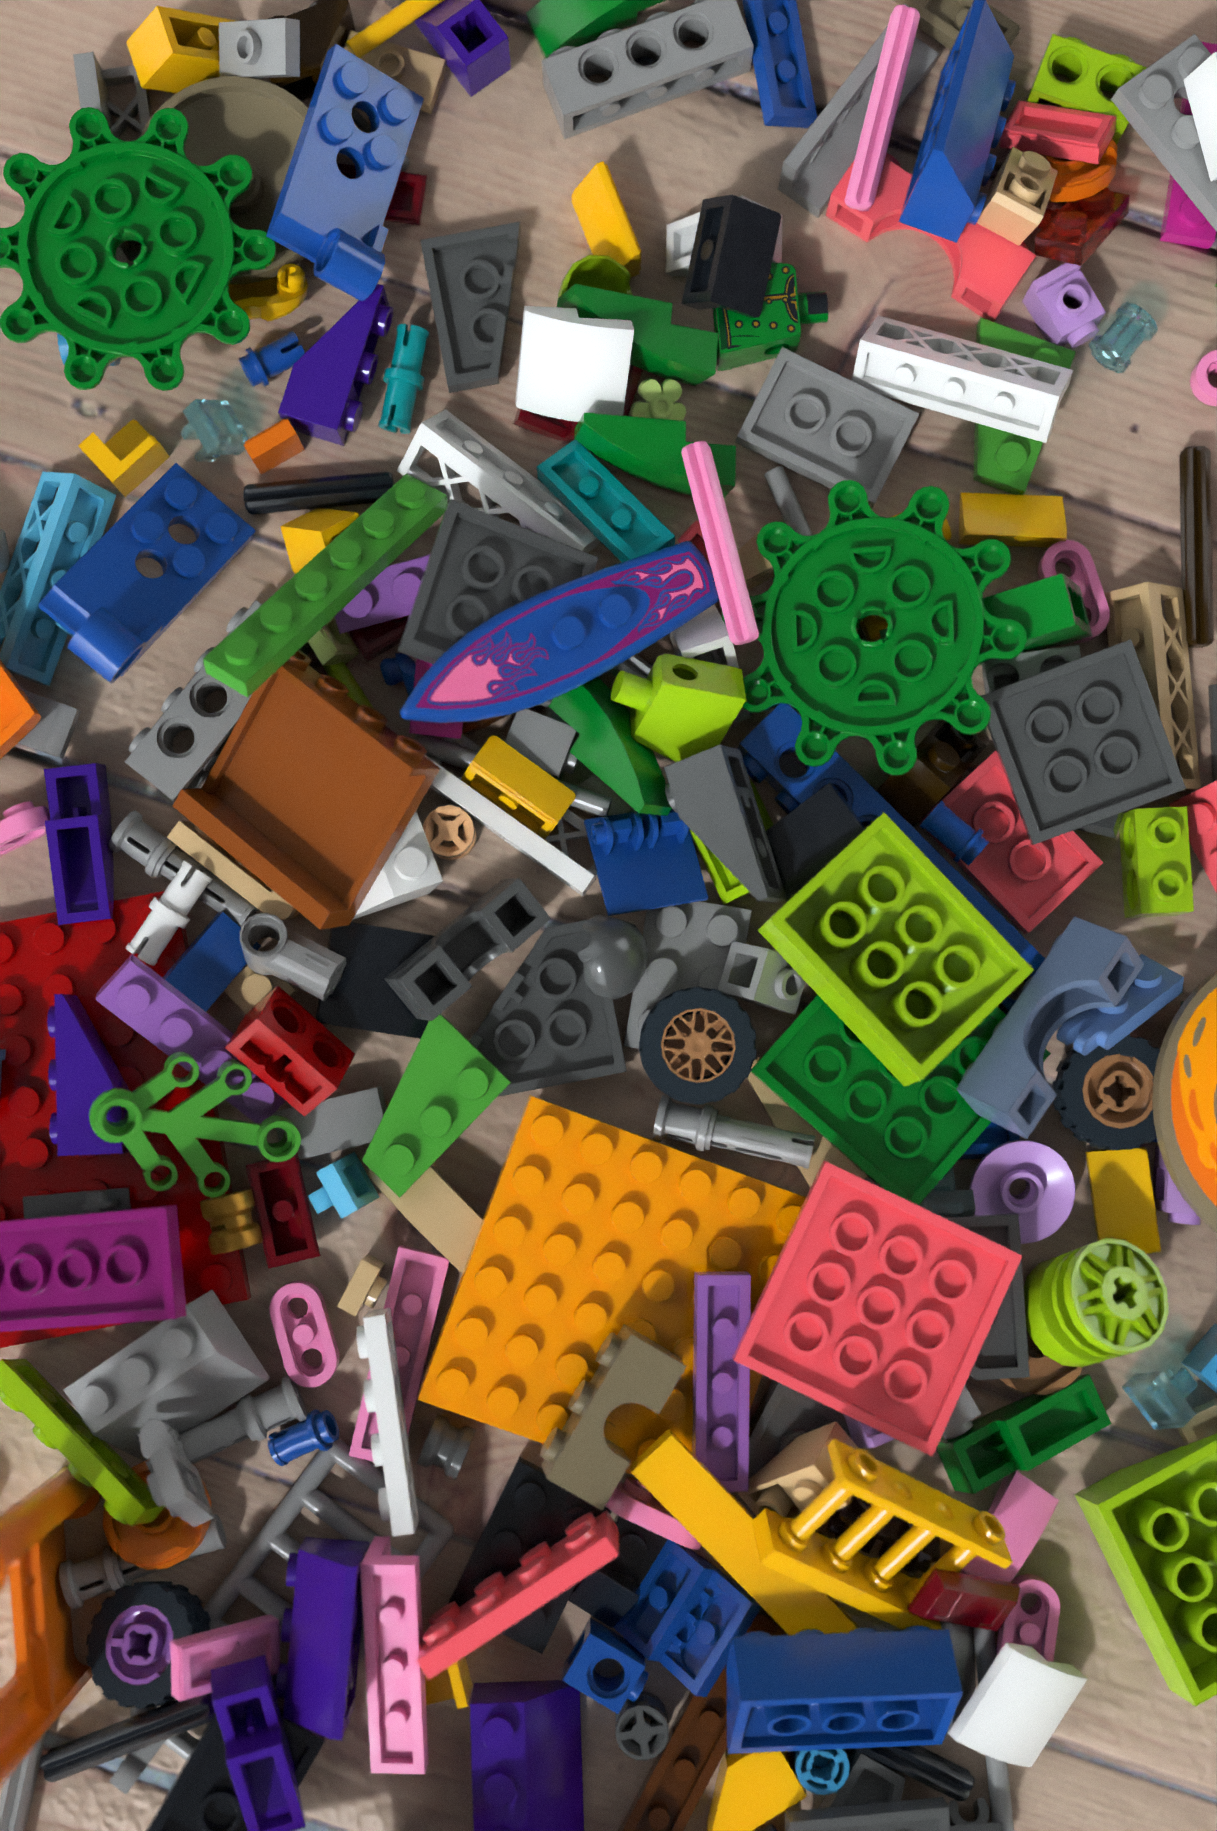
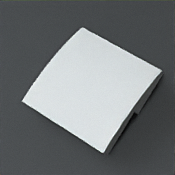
(572, 363)
(1017, 1705)

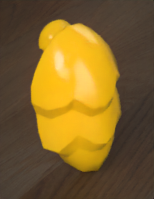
(274, 296)

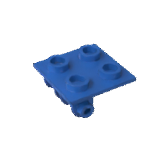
(644, 861)

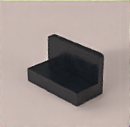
(731, 256)

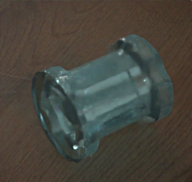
(1123, 337)

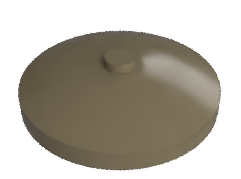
(249, 121)

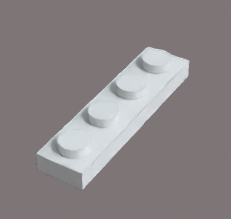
(391, 1443)

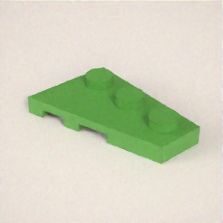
(1000, 456)
(433, 1105)

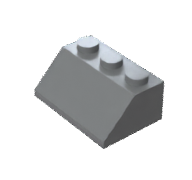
(172, 1373)

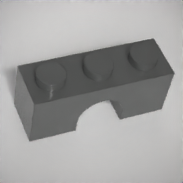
(446, 963)

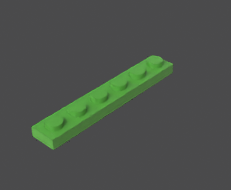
(325, 585)

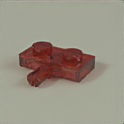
(1080, 226)

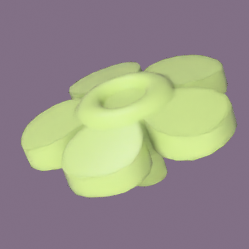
(659, 401)

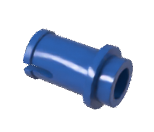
(271, 359)
(954, 833)
(304, 1437)

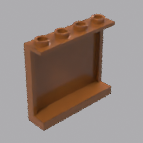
(311, 792)

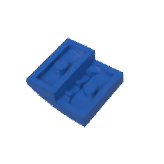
(688, 1617)

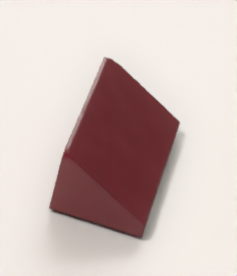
(282, 1211)

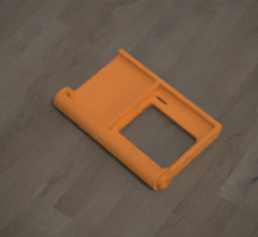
(46, 1664)

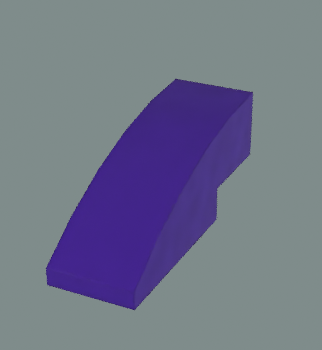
(79, 842)
(257, 1746)

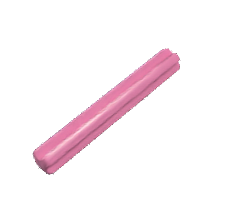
(882, 108)
(720, 543)

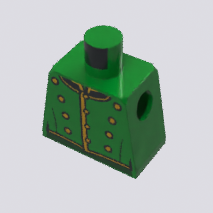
(783, 312)

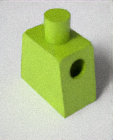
(681, 704)

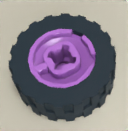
(133, 1641)

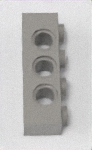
(635, 87)
(185, 710)

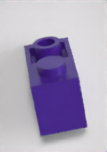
(468, 41)

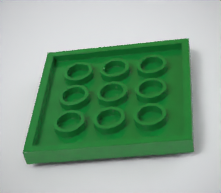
(889, 1131)

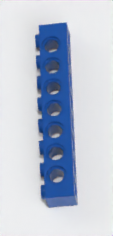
(777, 737)

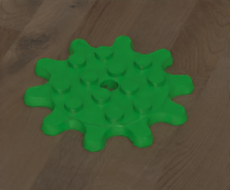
(115, 195)
(932, 638)

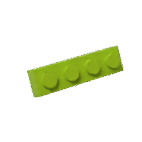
(63, 1429)

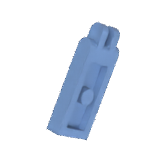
(1107, 1026)

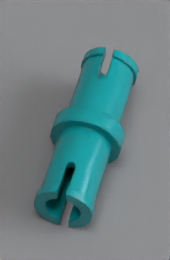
(404, 379)

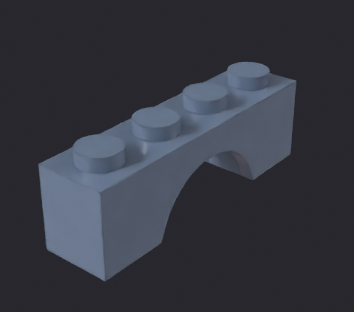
(1082, 972)

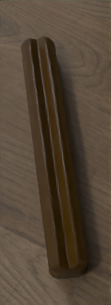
(1196, 544)

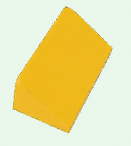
(605, 219)
(1012, 519)
(518, 786)
(1123, 1197)

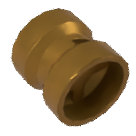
(231, 1222)

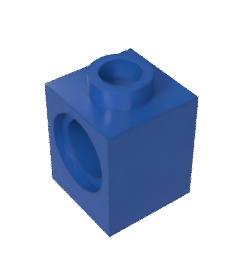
(599, 1643)

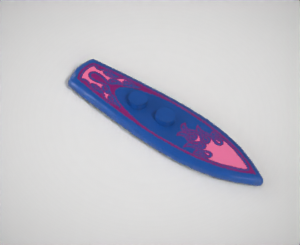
(564, 637)

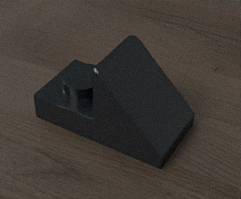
(616, 1585)

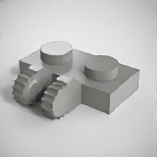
(174, 1478)

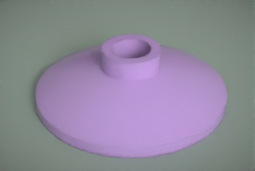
(1048, 1189)

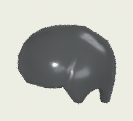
(614, 956)

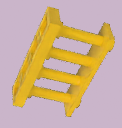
(867, 1582)

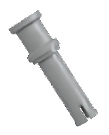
(165, 859)
(709, 1129)
(249, 1420)
(110, 1572)

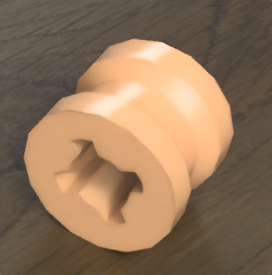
(443, 825)

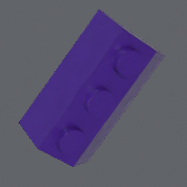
(322, 1635)
(526, 1756)

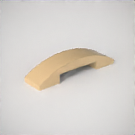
(438, 1214)

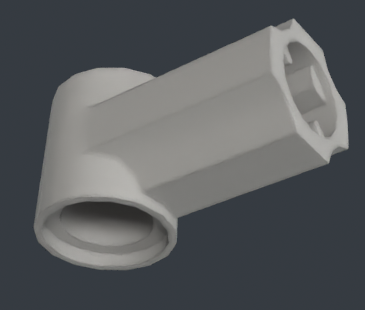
(293, 958)

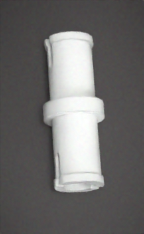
(169, 913)

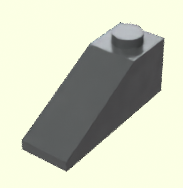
(720, 808)

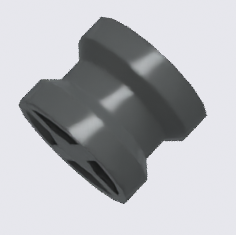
(446, 1446)
(642, 1739)

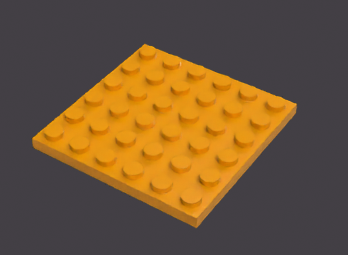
(576, 1244)

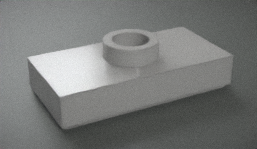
(260, 48)

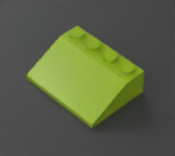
(896, 951)
(1162, 1548)

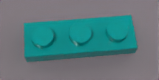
(602, 503)

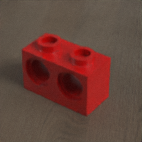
(290, 1051)

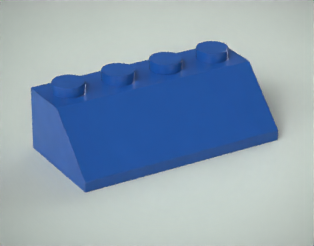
(961, 129)
(840, 1690)

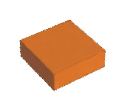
(273, 446)

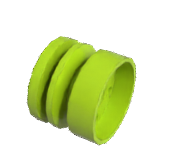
(1095, 1303)

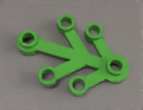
(186, 1124)

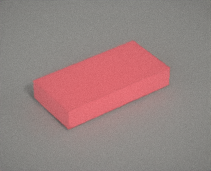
(1058, 132)

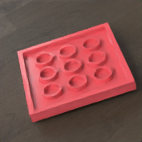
(877, 1308)

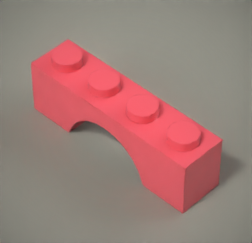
(983, 263)

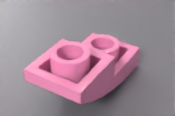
(1024, 1513)

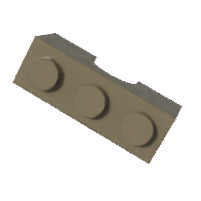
(629, 1372)

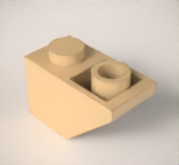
(1018, 195)
(796, 1474)

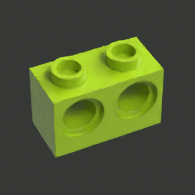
(1089, 75)
(1156, 862)

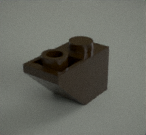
(320, 29)
(939, 764)

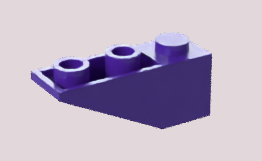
(331, 375)
(79, 1076)

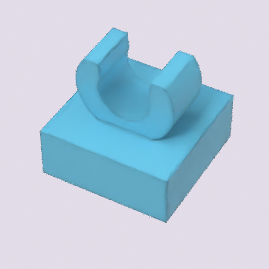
(344, 1186)

